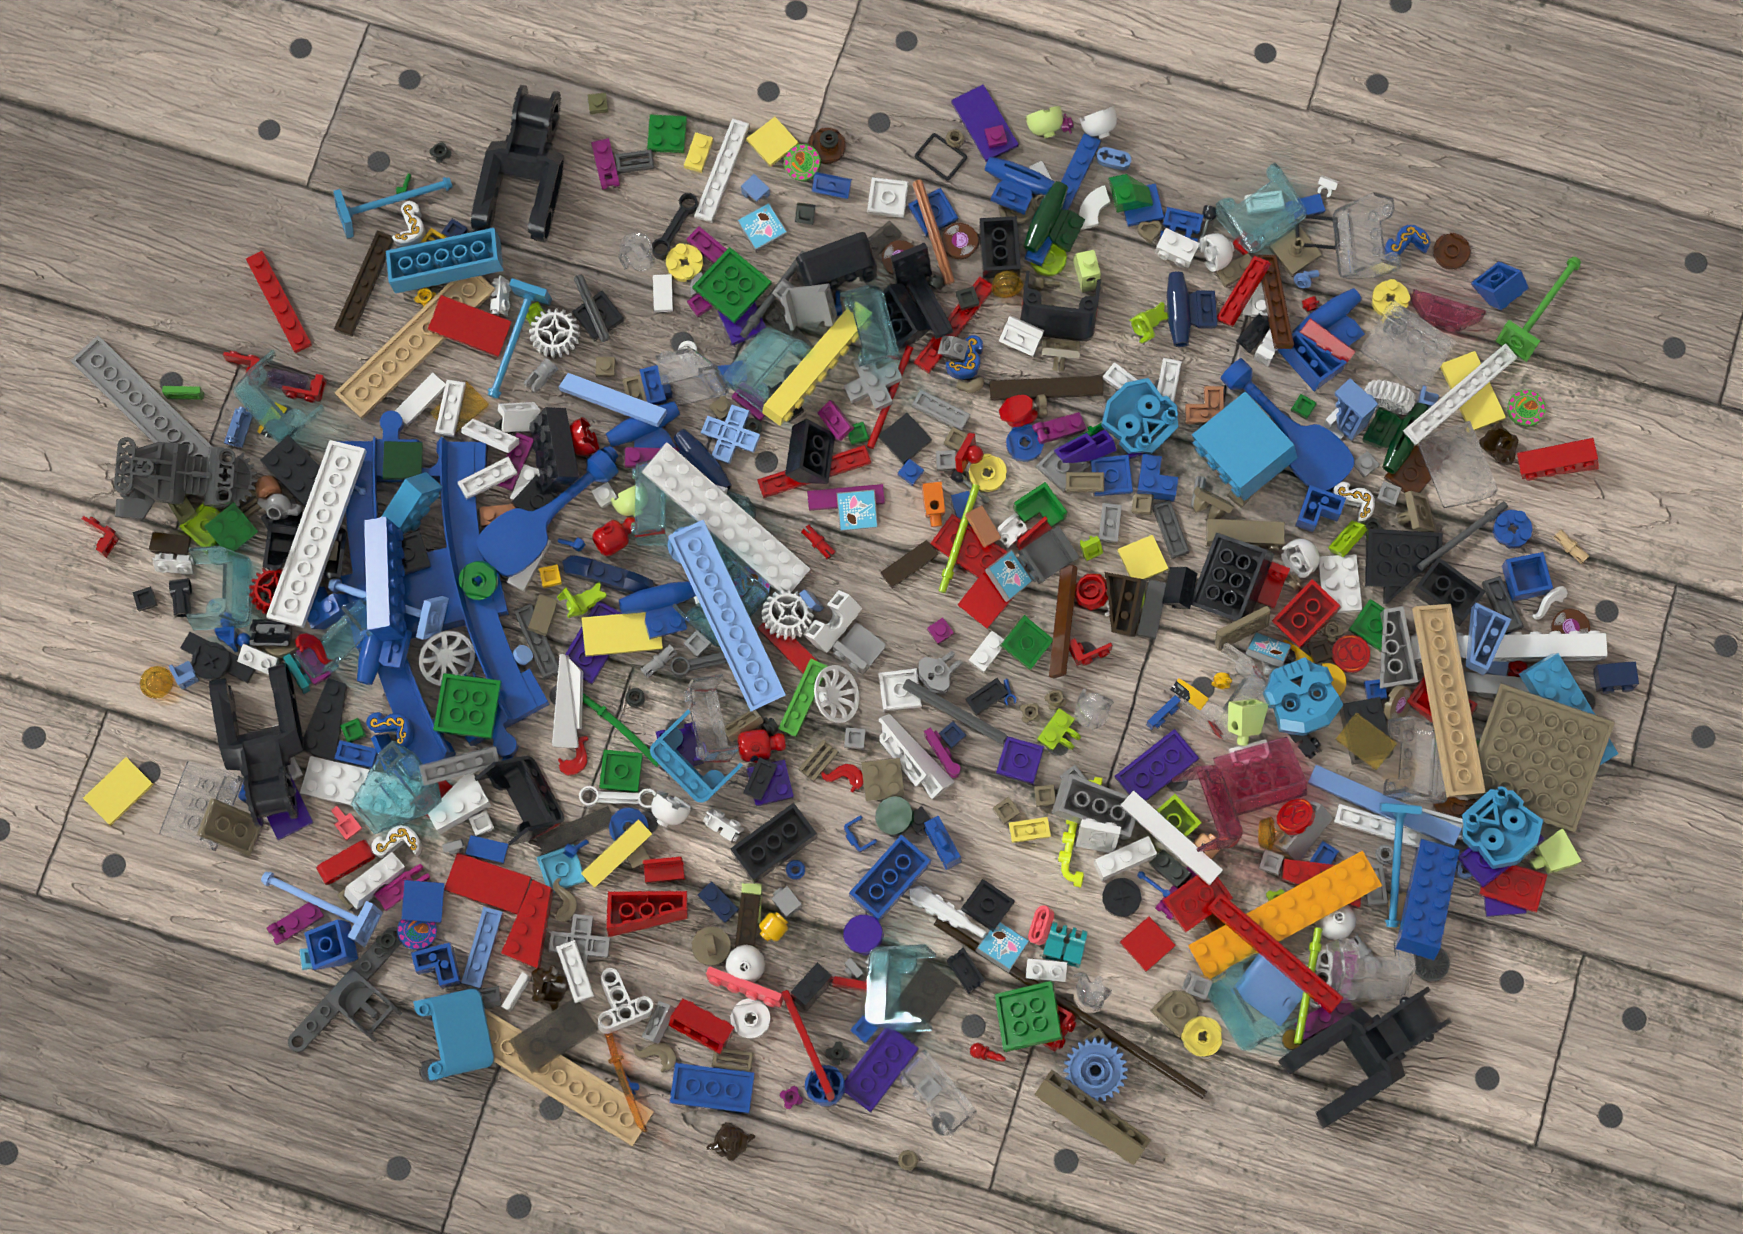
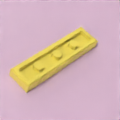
(616, 853)

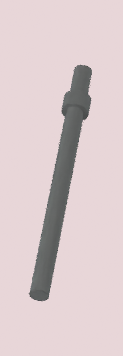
(754, 320)
(1490, 515)

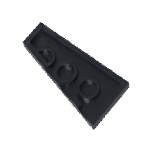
(324, 727)

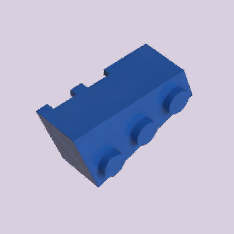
(1311, 361)

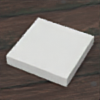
(887, 197)
(892, 690)

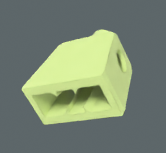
(1087, 267)
(1246, 718)
(1555, 854)

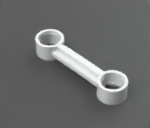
(616, 797)

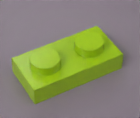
(1347, 538)

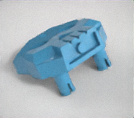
(1129, 407)
(1308, 711)
(1513, 840)

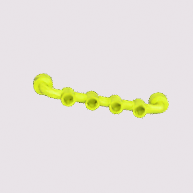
(1065, 856)

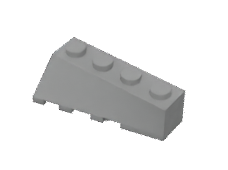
(1396, 651)

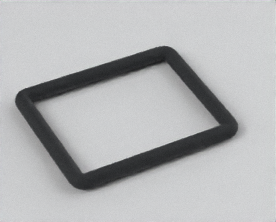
(930, 166)
(1315, 245)

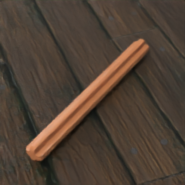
(933, 232)

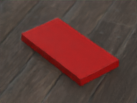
(469, 325)
(972, 554)
(487, 883)

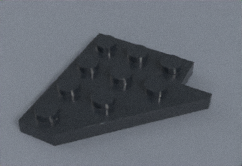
(1395, 557)

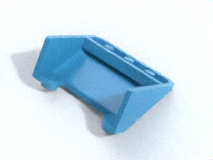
(459, 1031)

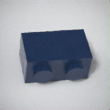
(1616, 677)

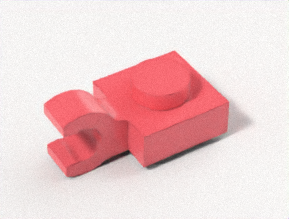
(347, 824)

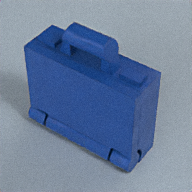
(942, 842)

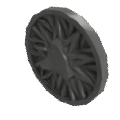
(1430, 969)

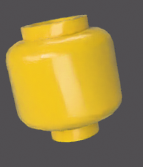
(773, 927)

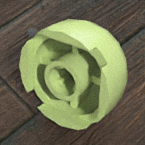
(1045, 121)
(625, 503)

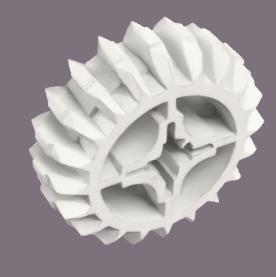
(555, 348)
(1391, 396)
(786, 604)

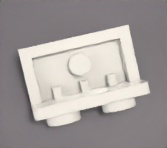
(1176, 248)

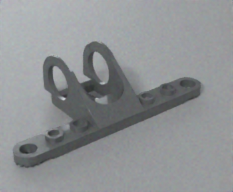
(348, 997)

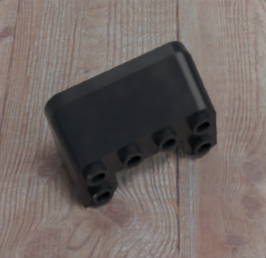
(838, 262)
(279, 542)

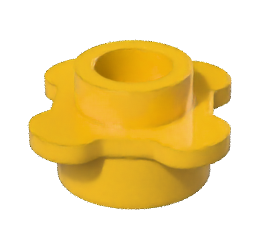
(422, 293)
(1222, 680)

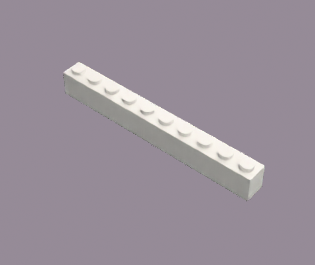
(1537, 646)

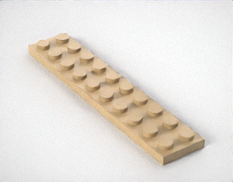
(406, 349)
(1448, 700)
(569, 1085)

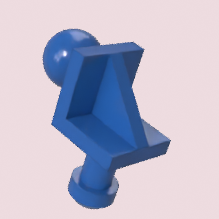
(231, 638)

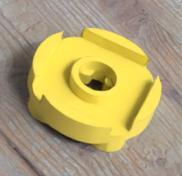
(680, 253)
(1390, 288)
(997, 478)
(1213, 1035)

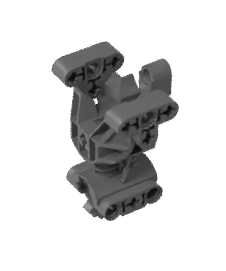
(176, 476)

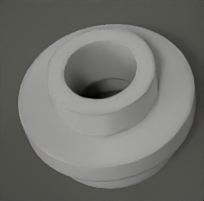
(1384, 848)

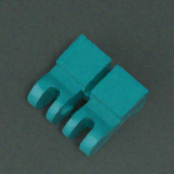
(1056, 947)

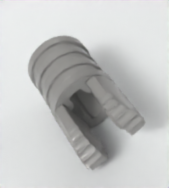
(540, 375)

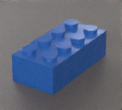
(890, 878)

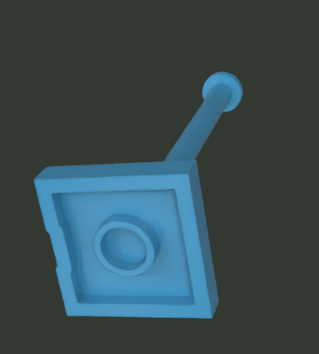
(346, 213)
(530, 294)
(1400, 812)

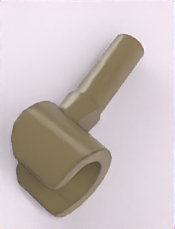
(1040, 282)

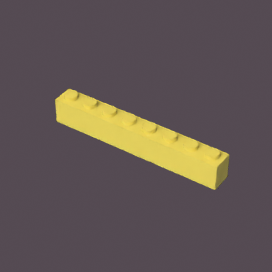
(812, 369)

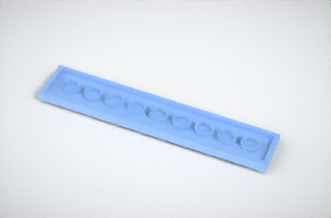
(727, 615)

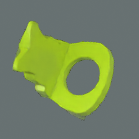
(1145, 321)
(580, 603)

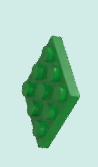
(732, 285)
(467, 706)
(1028, 1016)

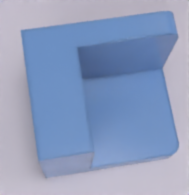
(755, 188)
(1427, 398)
(184, 675)

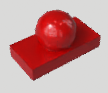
(968, 453)

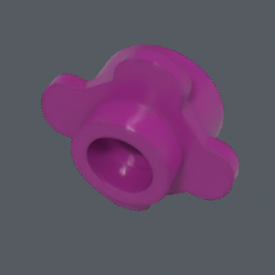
(1067, 124)
(793, 1091)

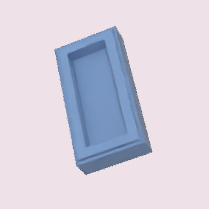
(811, 600)

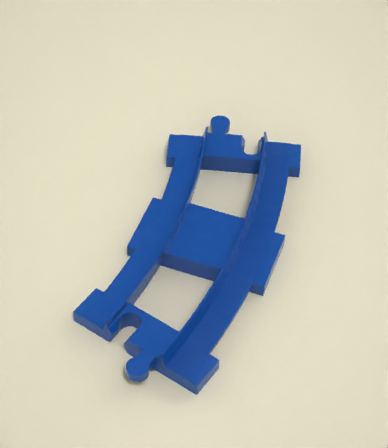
(519, 691)

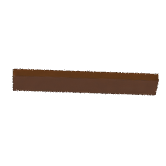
(1276, 305)
(1063, 621)

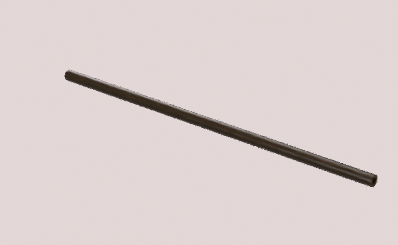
(1085, 1017)

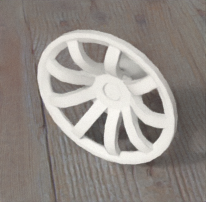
(445, 655)
(832, 695)

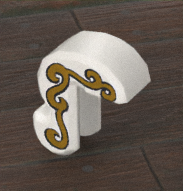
(416, 228)
(1357, 497)
(396, 837)

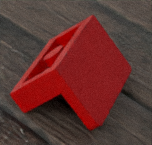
(1034, 533)
(664, 869)

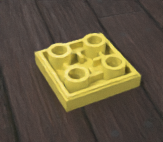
(772, 141)
(1143, 558)

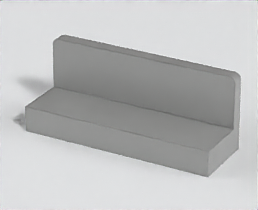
(1299, 844)

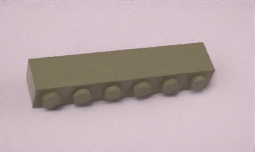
(1092, 1117)

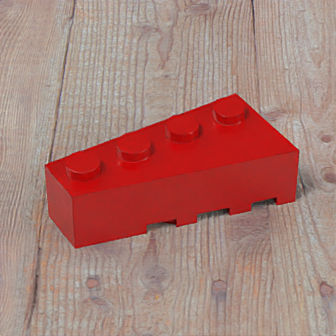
(1558, 459)
(1297, 872)
(643, 909)

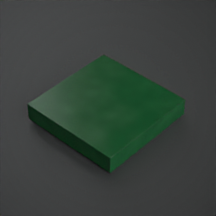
(402, 460)

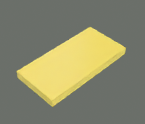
(1483, 407)
(617, 635)

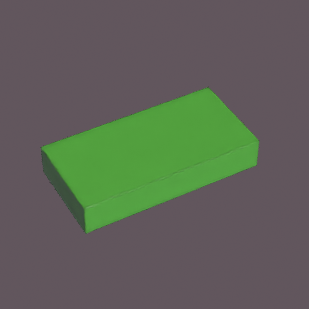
(183, 392)

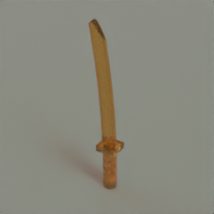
(616, 1060)

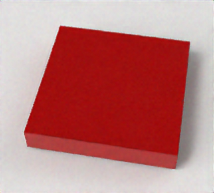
(1147, 944)

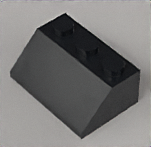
(904, 315)
(810, 453)

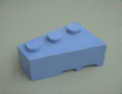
(1354, 409)
(1484, 637)

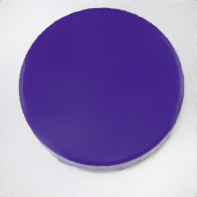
(863, 934)

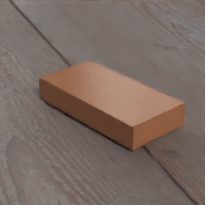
(983, 526)

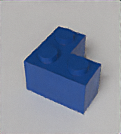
(1150, 481)
(1316, 504)
(326, 609)
(438, 959)

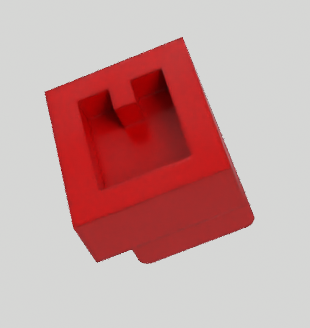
(236, 357)
(316, 386)
(105, 543)
(1273, 585)
(1077, 650)

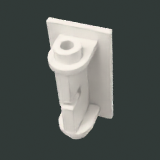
(501, 303)
(165, 563)
(256, 659)
(718, 820)
(1046, 970)

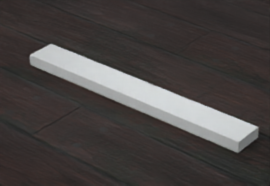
(1460, 394)

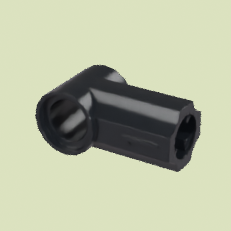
(180, 592)

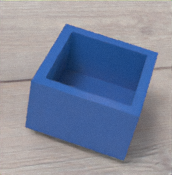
(1527, 576)

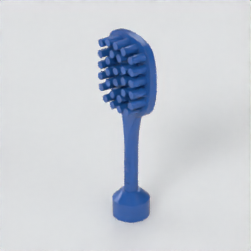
(1321, 455)
(521, 535)

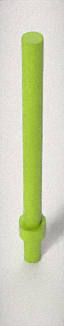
(948, 573)
(1314, 948)

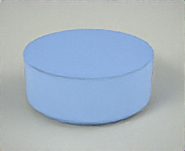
(522, 654)

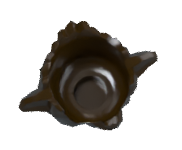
(1500, 444)
(549, 986)
(730, 1141)

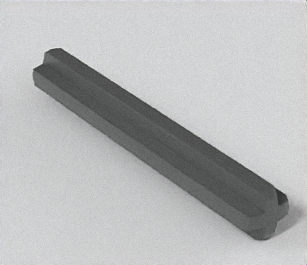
(591, 308)

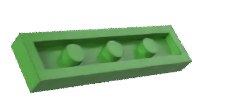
(801, 699)

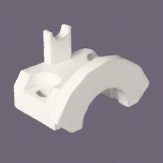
(1011, 531)

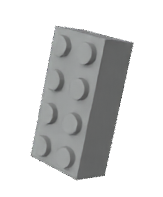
(1087, 800)

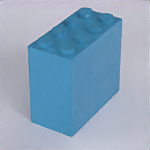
(1244, 446)

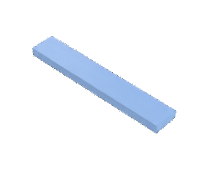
(613, 400)

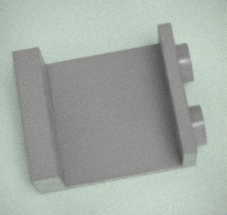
(809, 305)

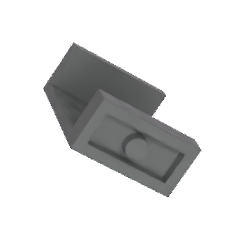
(1047, 555)

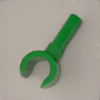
(405, 185)

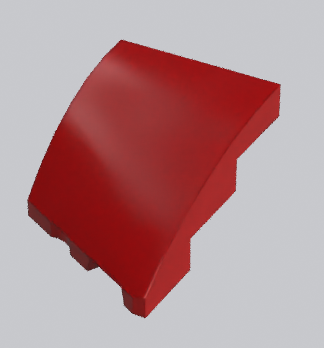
(984, 601)

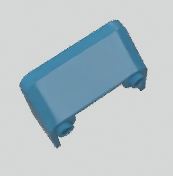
(695, 784)

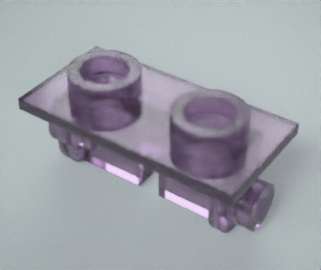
(281, 378)

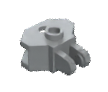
(938, 671)

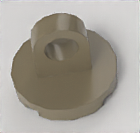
(711, 946)

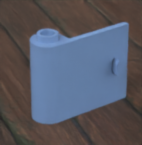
(1268, 989)

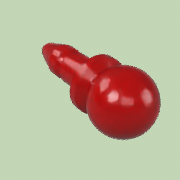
(978, 1051)

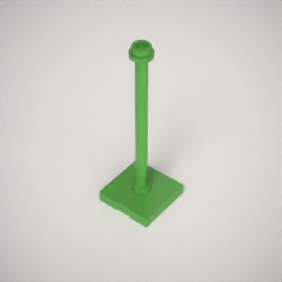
(1519, 338)

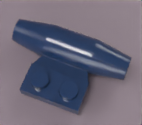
(1188, 309)
(701, 458)

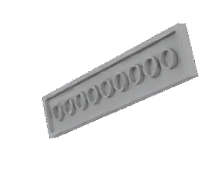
(137, 398)

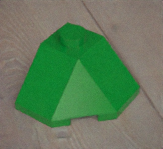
(1129, 193)

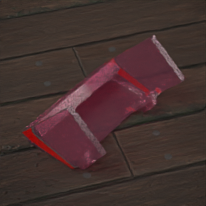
(1219, 803)

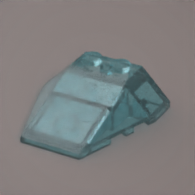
(394, 790)

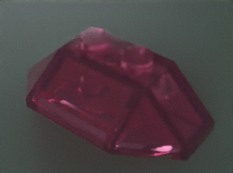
(1445, 312)

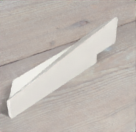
(568, 704)
(914, 759)

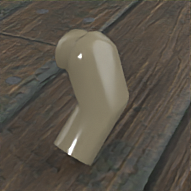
(972, 386)

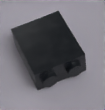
(811, 986)

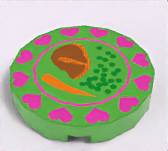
(802, 162)
(1526, 408)

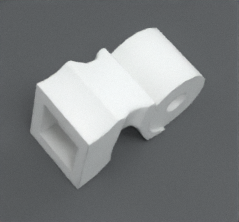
(1265, 351)

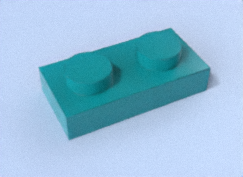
(301, 679)

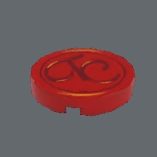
(1350, 653)
(1295, 816)

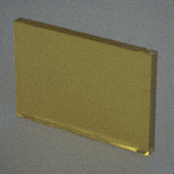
(471, 406)
(1366, 741)

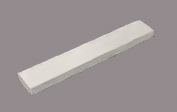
(722, 170)
(1377, 826)
(1171, 837)

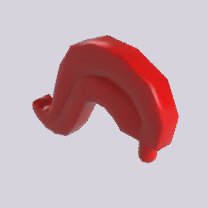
(306, 641)
(576, 765)
(849, 771)

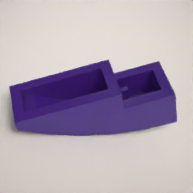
(1086, 448)

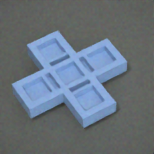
(730, 434)

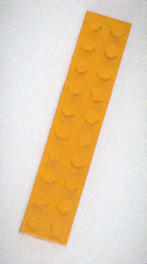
(1289, 912)

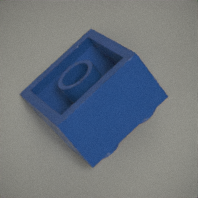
(1500, 285)
(330, 945)

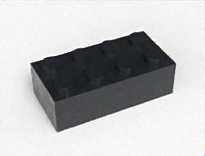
(554, 450)
(292, 468)
(773, 843)

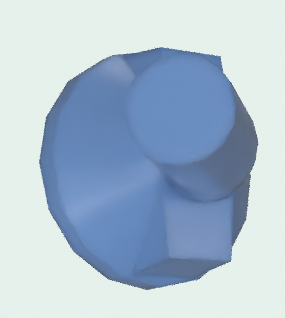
(1303, 279)

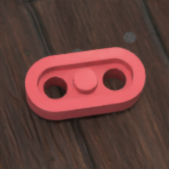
(1041, 925)

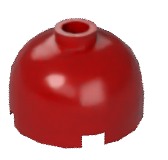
(583, 440)

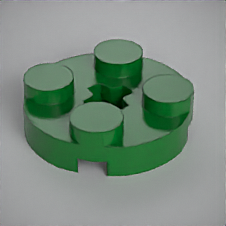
(469, 585)

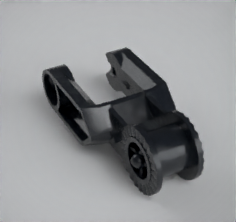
(525, 155)
(263, 753)
(1375, 1044)

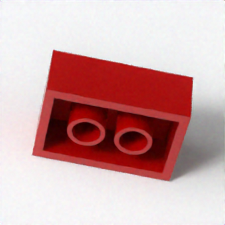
(1306, 614)

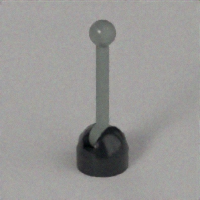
(1209, 213)
(960, 477)

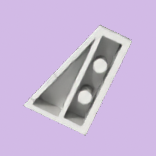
(459, 804)

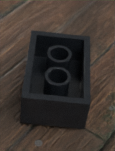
(999, 246)
(1448, 586)
(1372, 711)

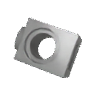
(953, 347)
(786, 902)
(1197, 984)

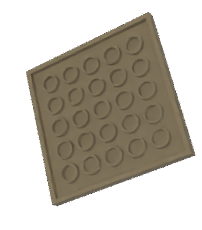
(1542, 753)

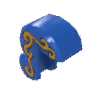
(1405, 236)
(972, 360)
(392, 723)

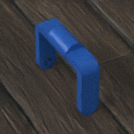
(852, 839)

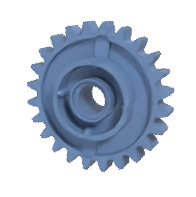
(1096, 1054)

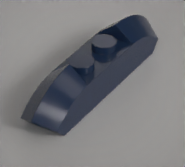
(606, 574)

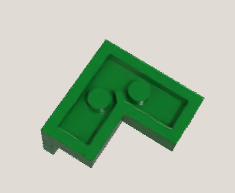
(1042, 502)

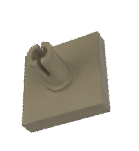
(1292, 253)
(1060, 350)
(1418, 512)

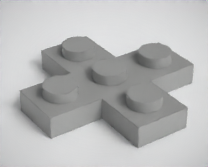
(874, 383)
(581, 932)

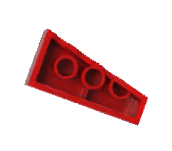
(530, 927)

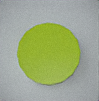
(1053, 264)

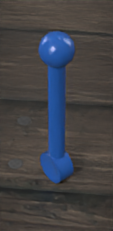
(1141, 875)

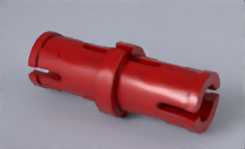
(818, 542)

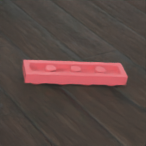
(751, 990)

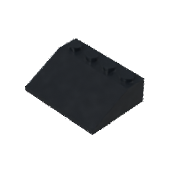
(1231, 578)

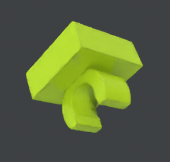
(1091, 548)

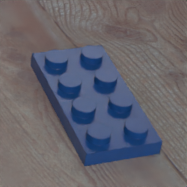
(712, 1088)

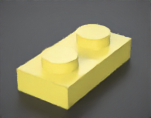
(698, 152)
(1029, 830)

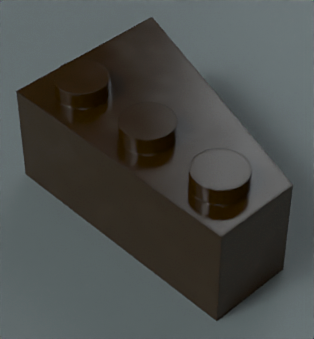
(1125, 602)

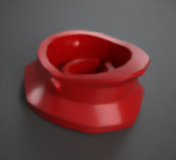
(1018, 411)
(1091, 591)

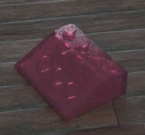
(1262, 775)

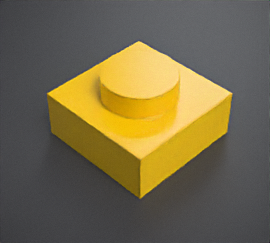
(550, 576)

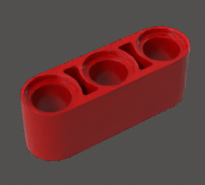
(345, 862)

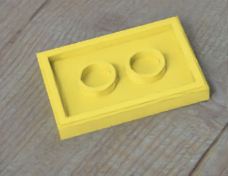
(118, 791)

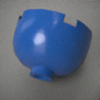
(815, 1090)

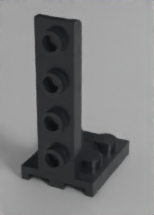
(911, 269)

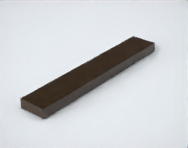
(364, 284)
(1050, 387)

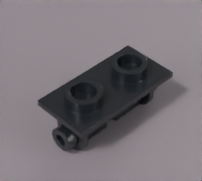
(1254, 333)
(1308, 746)

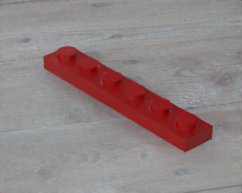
(278, 302)

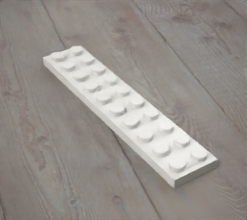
(725, 519)
(316, 534)

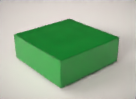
(1303, 406)
(858, 434)
(353, 730)

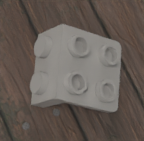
(858, 648)

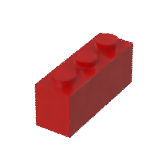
(701, 1025)

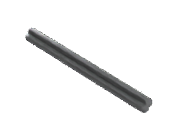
(954, 711)

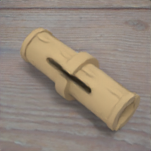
(1571, 546)

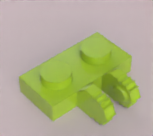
(1056, 729)

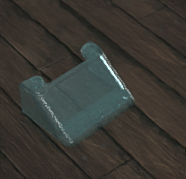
(1263, 214)
(758, 360)

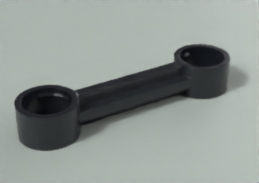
(675, 225)

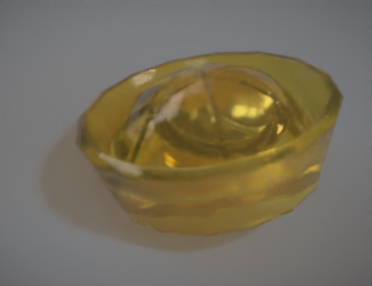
(1006, 284)
(156, 682)
(1266, 833)

